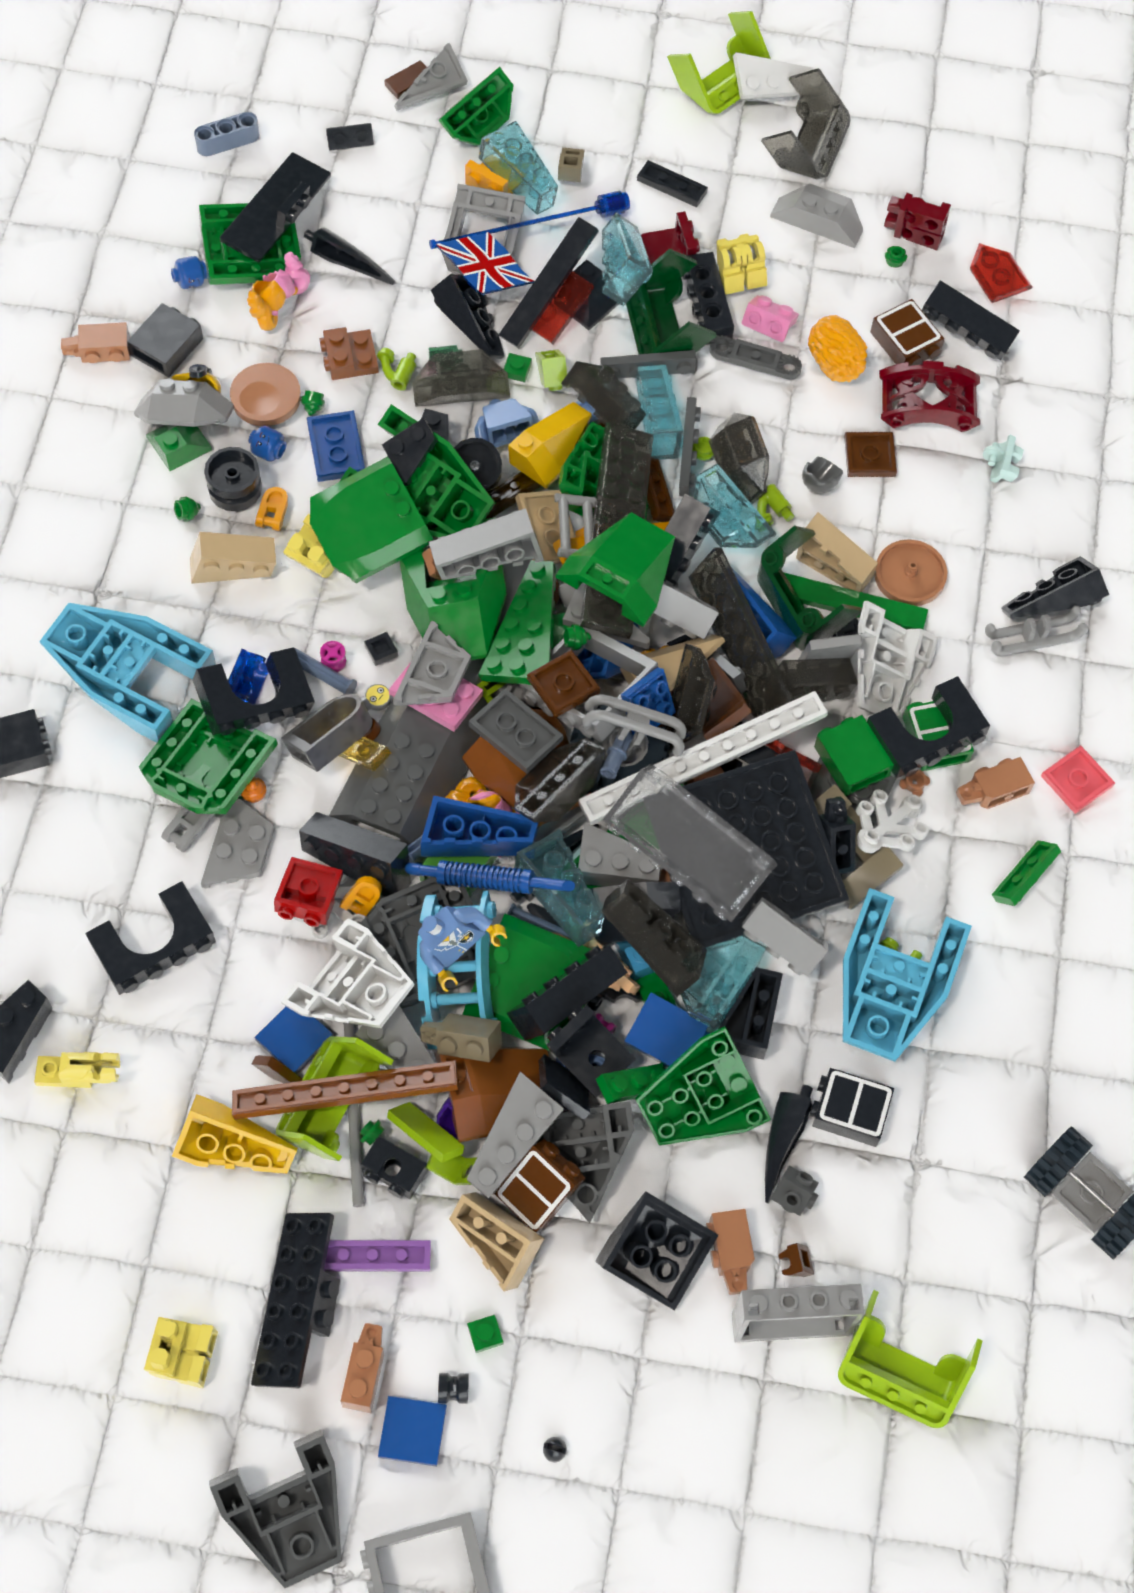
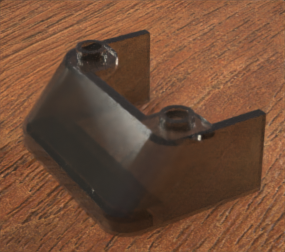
(822, 129)

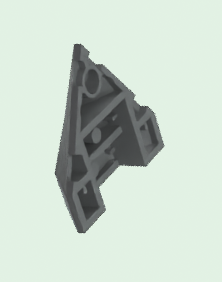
(594, 1147)

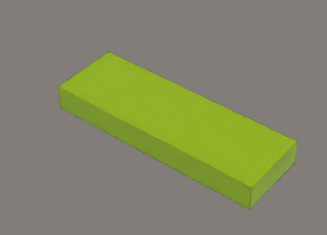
(425, 1132)

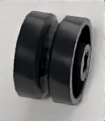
(485, 455)
(233, 479)

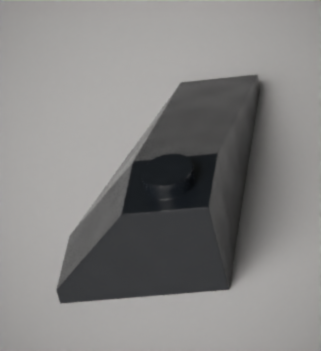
(1072, 585)

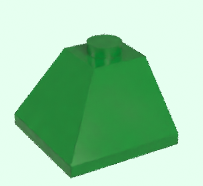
(178, 444)

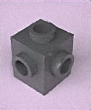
(795, 1191)

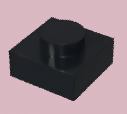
(381, 648)

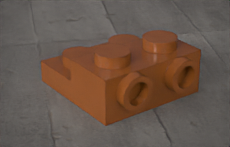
(348, 353)

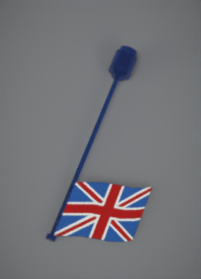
(489, 265)

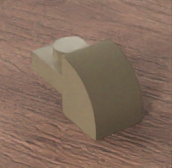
(571, 165)

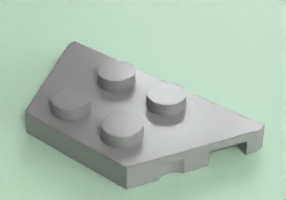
(433, 670)
(238, 846)

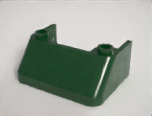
(653, 312)
(804, 623)

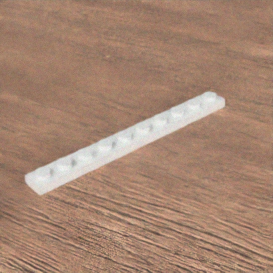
(716, 750)

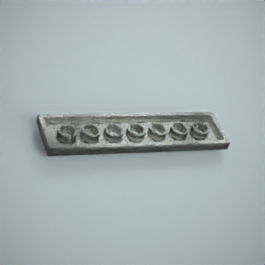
(744, 641)

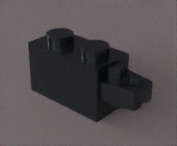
(840, 833)

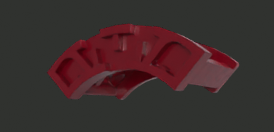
(916, 410)

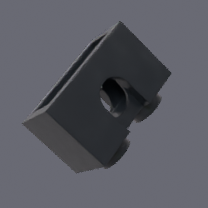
(386, 1154)

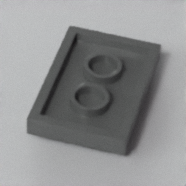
(515, 730)

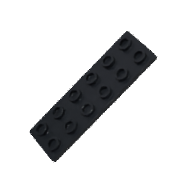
(275, 207)
(298, 1301)

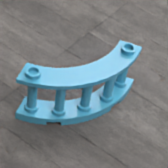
(427, 980)

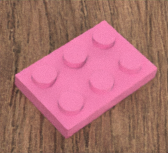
(451, 713)

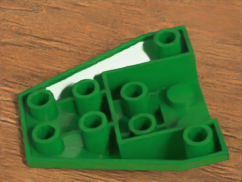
(624, 564)
(703, 1094)

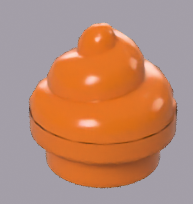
(255, 790)

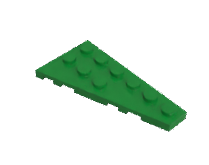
(527, 629)

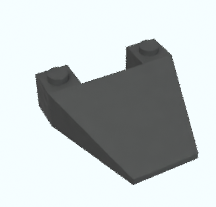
(291, 1522)

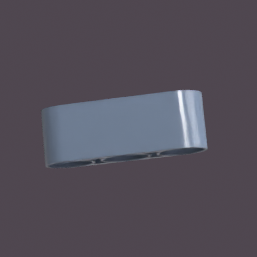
(226, 134)

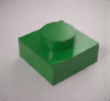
(517, 367)
(485, 1333)

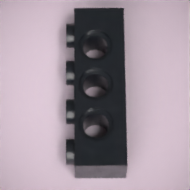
(708, 295)

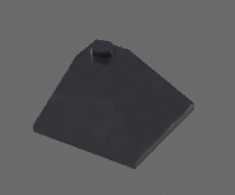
(657, 1250)

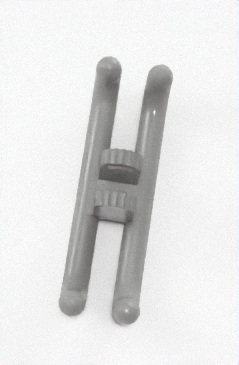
(1036, 633)
(635, 720)

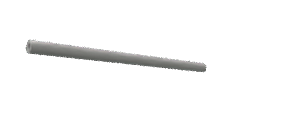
(354, 1139)

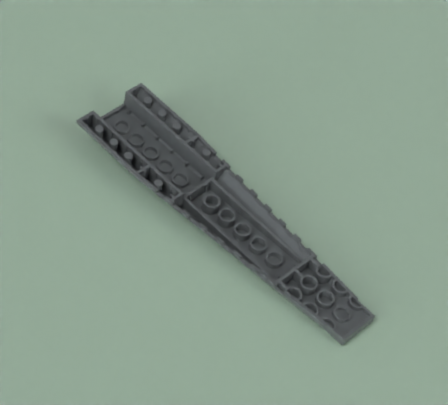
(422, 758)

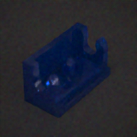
(248, 676)

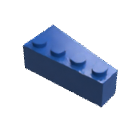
(474, 830)

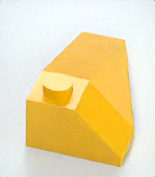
(547, 444)

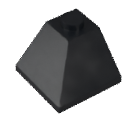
(597, 304)

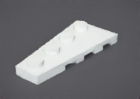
(765, 77)

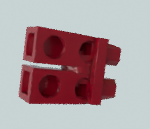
(917, 220)

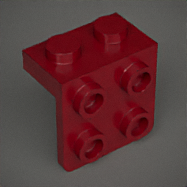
(677, 239)

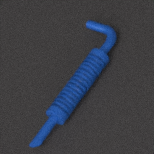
(487, 877)

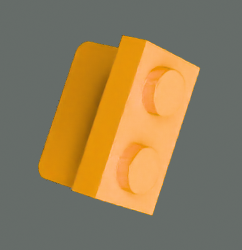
(481, 176)

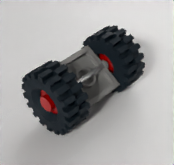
(1087, 1190)

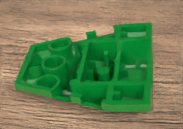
(581, 467)

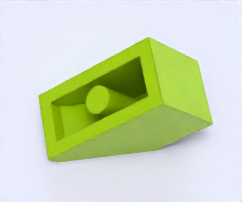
(551, 368)

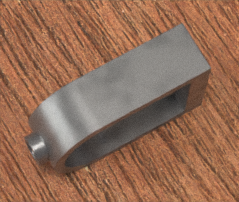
(329, 731)

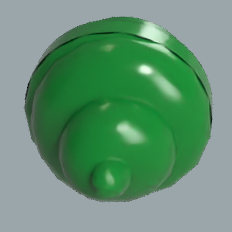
(312, 402)
(186, 508)
(575, 637)

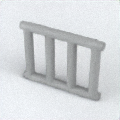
(587, 504)

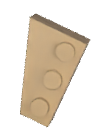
(836, 556)
(231, 557)
(497, 1237)

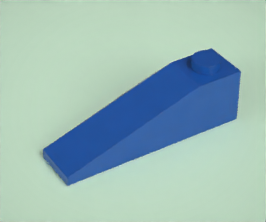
(772, 625)

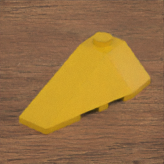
(218, 1139)

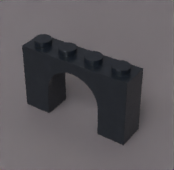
(228, 712)
(908, 753)
(130, 968)

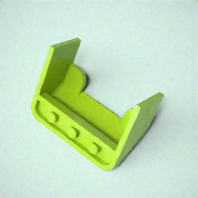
(720, 87)
(316, 1128)
(900, 1379)

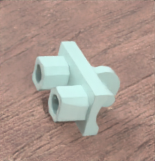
(1000, 457)

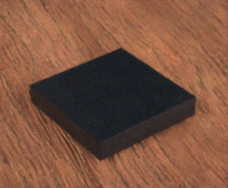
(563, 1087)

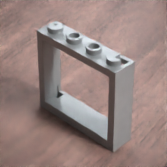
(610, 650)
(797, 1312)
(465, 1521)

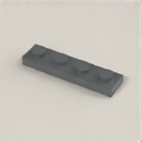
(676, 362)
(690, 437)

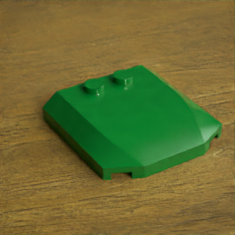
(230, 266)
(368, 522)
(201, 768)
(522, 966)

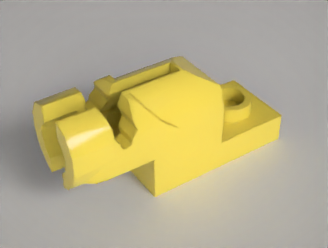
(77, 1069)

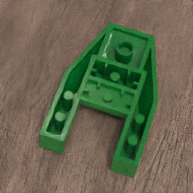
(443, 487)
(461, 606)

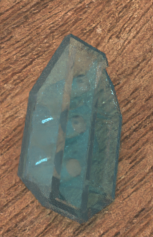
(739, 521)
(722, 979)

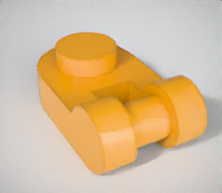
(274, 501)
(366, 891)

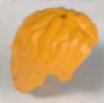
(837, 348)

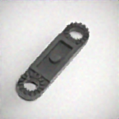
(755, 357)

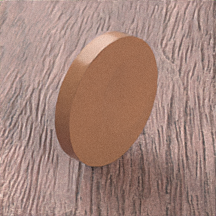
(265, 394)
(911, 572)

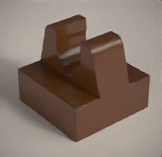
(799, 1259)

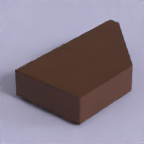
(275, 1069)

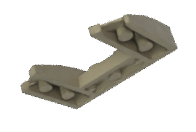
(876, 866)

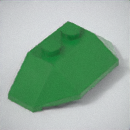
(480, 110)

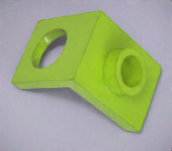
(451, 1170)

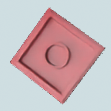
(1077, 779)

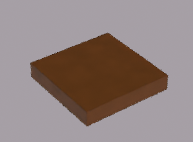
(870, 454)
(563, 683)

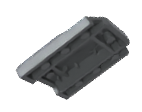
(397, 924)

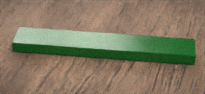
(831, 597)

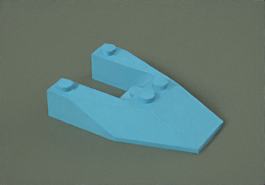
(108, 653)
(889, 992)

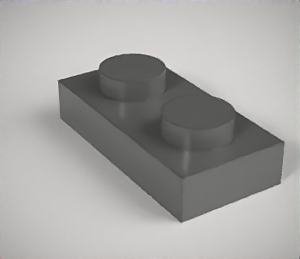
(735, 673)

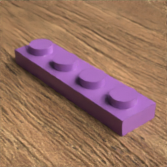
(378, 1256)

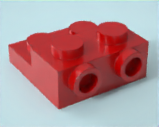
(307, 892)

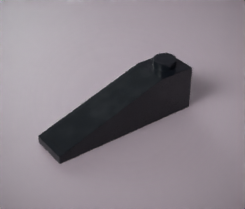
(468, 312)

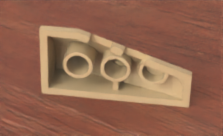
(670, 657)

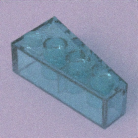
(515, 159)
(661, 411)

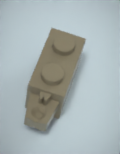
(464, 1036)

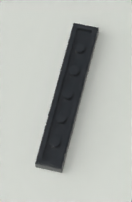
(548, 282)

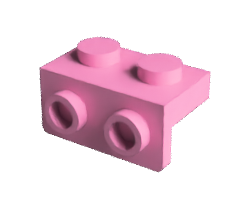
(769, 317)

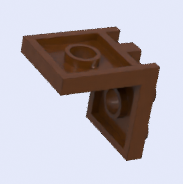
(727, 705)

